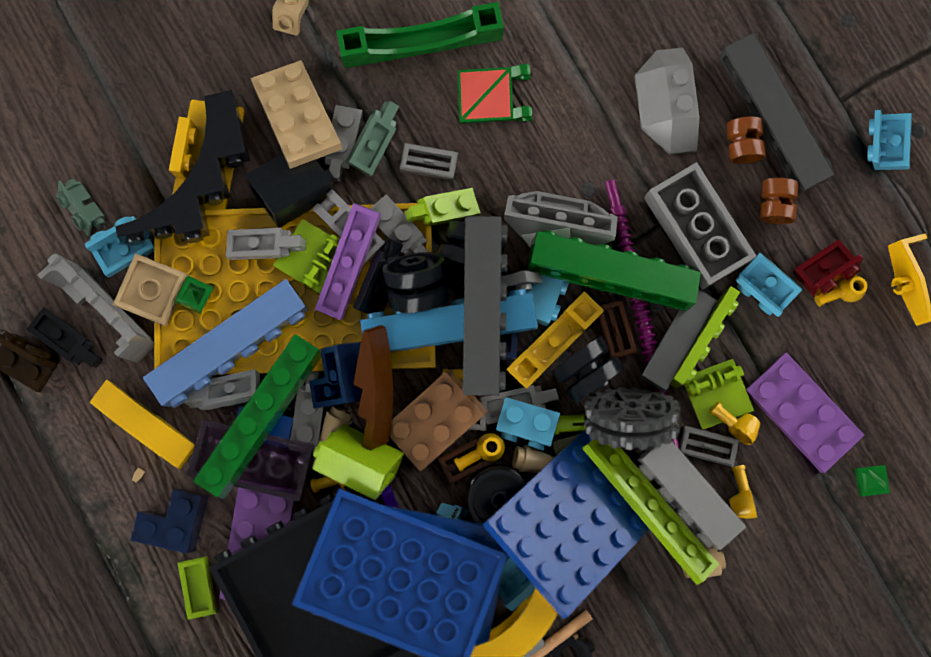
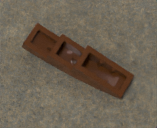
(376, 380)

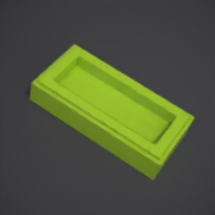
(197, 587)

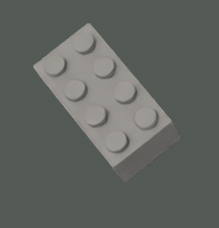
(699, 225)
(689, 495)

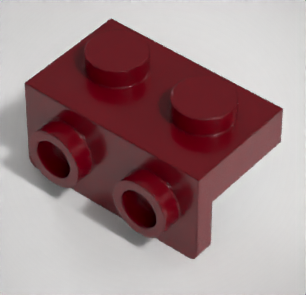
(827, 268)

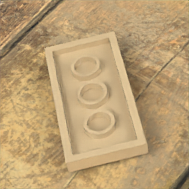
(296, 114)

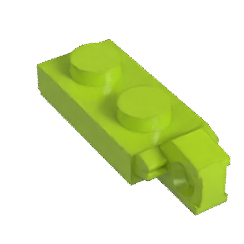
(444, 207)

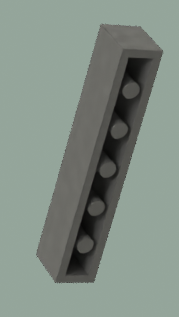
(783, 124)
(483, 306)

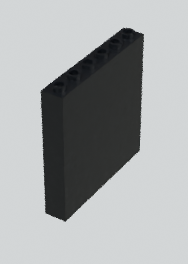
(264, 580)

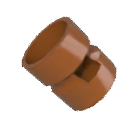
(745, 140)
(779, 199)

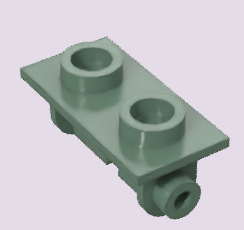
(72, 197)

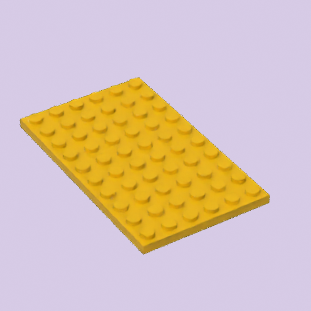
(243, 281)

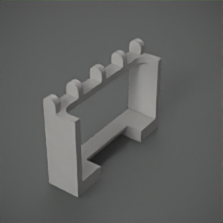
(83, 287)

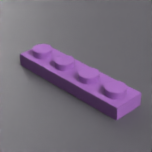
(348, 261)

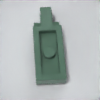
(374, 139)

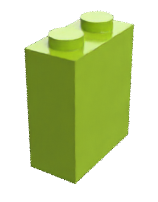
(354, 465)

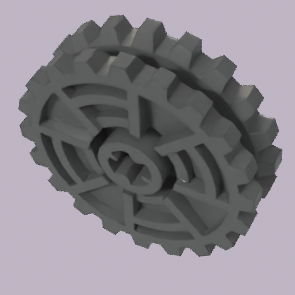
(632, 418)

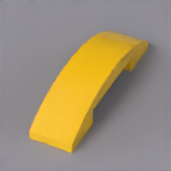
(555, 340)

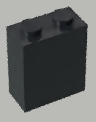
(288, 191)

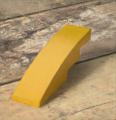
(143, 424)

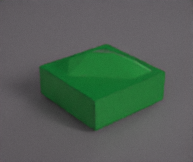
(194, 294)
(872, 480)

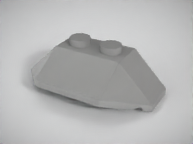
(669, 101)
(549, 212)

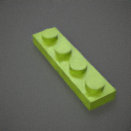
(711, 329)

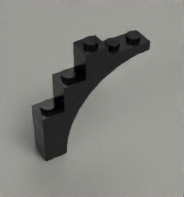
(206, 184)

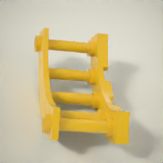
(520, 630)

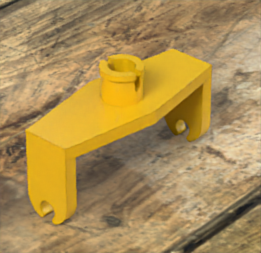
(910, 279)

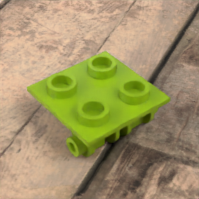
(312, 265)
(718, 384)

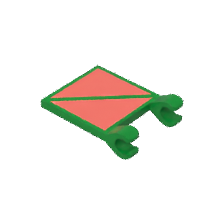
(488, 95)

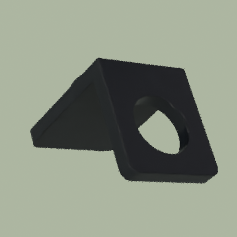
(581, 645)

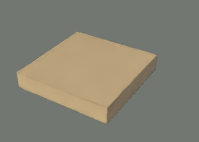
(150, 289)

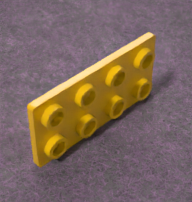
(187, 146)

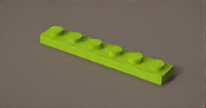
(653, 510)

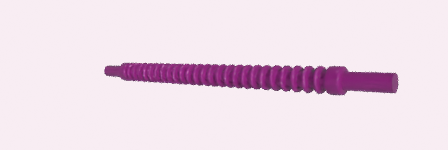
(639, 305)

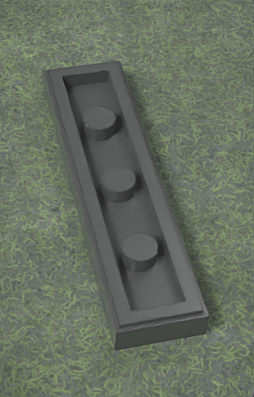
(677, 342)

